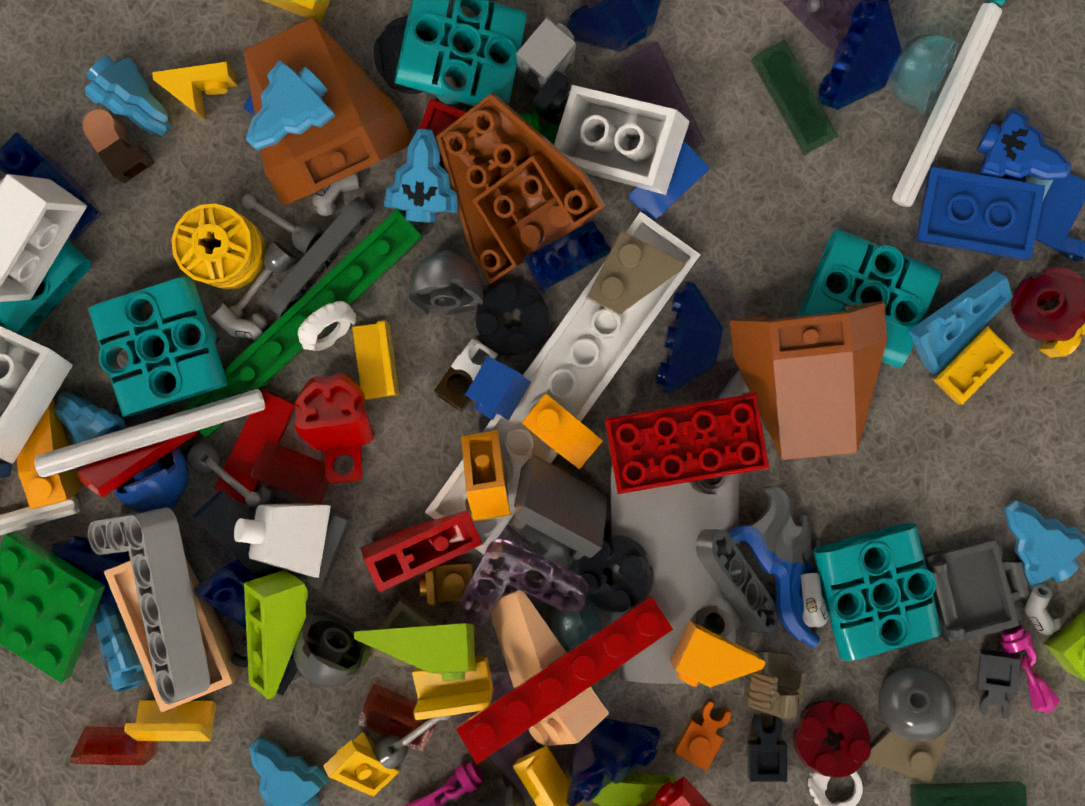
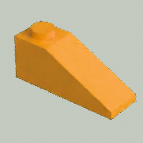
(51, 489)

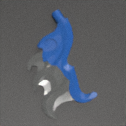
(786, 553)

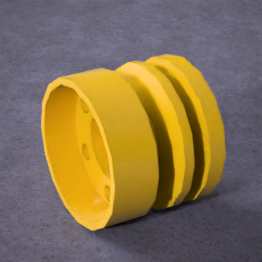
(227, 266)

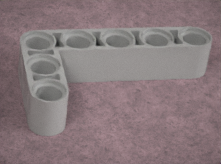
(163, 596)

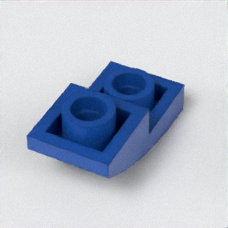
(686, 173)

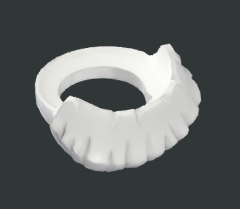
(322, 318)
(818, 786)

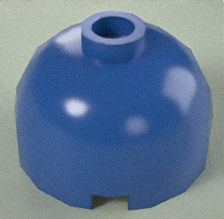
(156, 485)

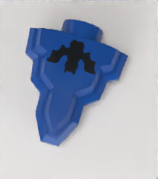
(1019, 151)

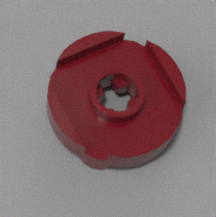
(1059, 322)
(852, 747)

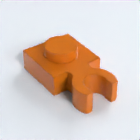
(700, 740)

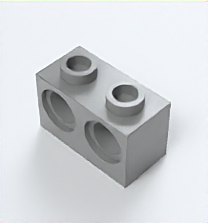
(544, 52)

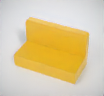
(376, 360)
(453, 697)
(182, 723)
(543, 778)

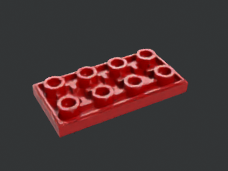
(686, 443)

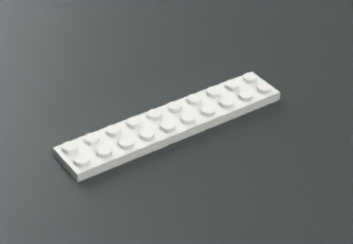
(573, 372)

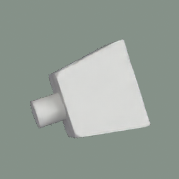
(286, 536)

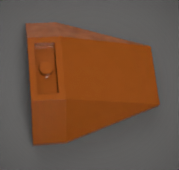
(361, 133)
(512, 186)
(813, 375)

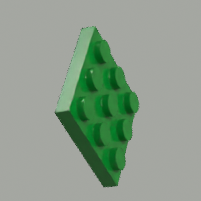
(44, 606)

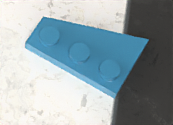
(956, 323)

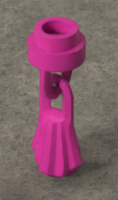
(1041, 695)
(469, 777)

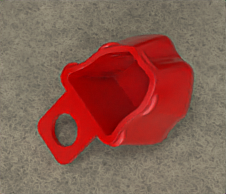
(334, 420)

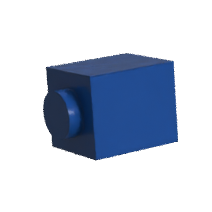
(497, 389)

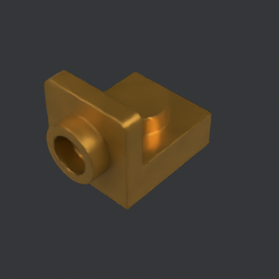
(445, 582)

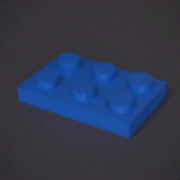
(980, 213)

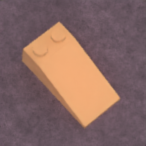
(214, 638)
(527, 649)

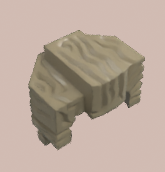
(776, 687)

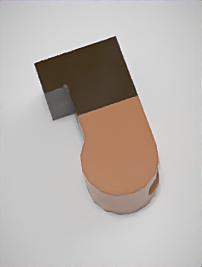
(109, 140)

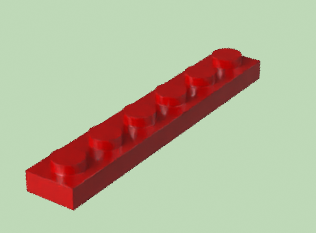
(563, 679)

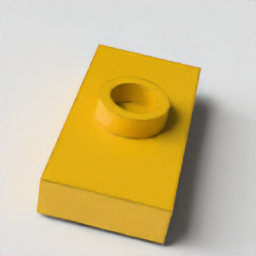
(973, 365)

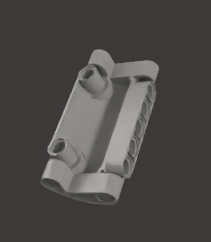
(667, 528)

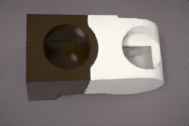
(462, 373)

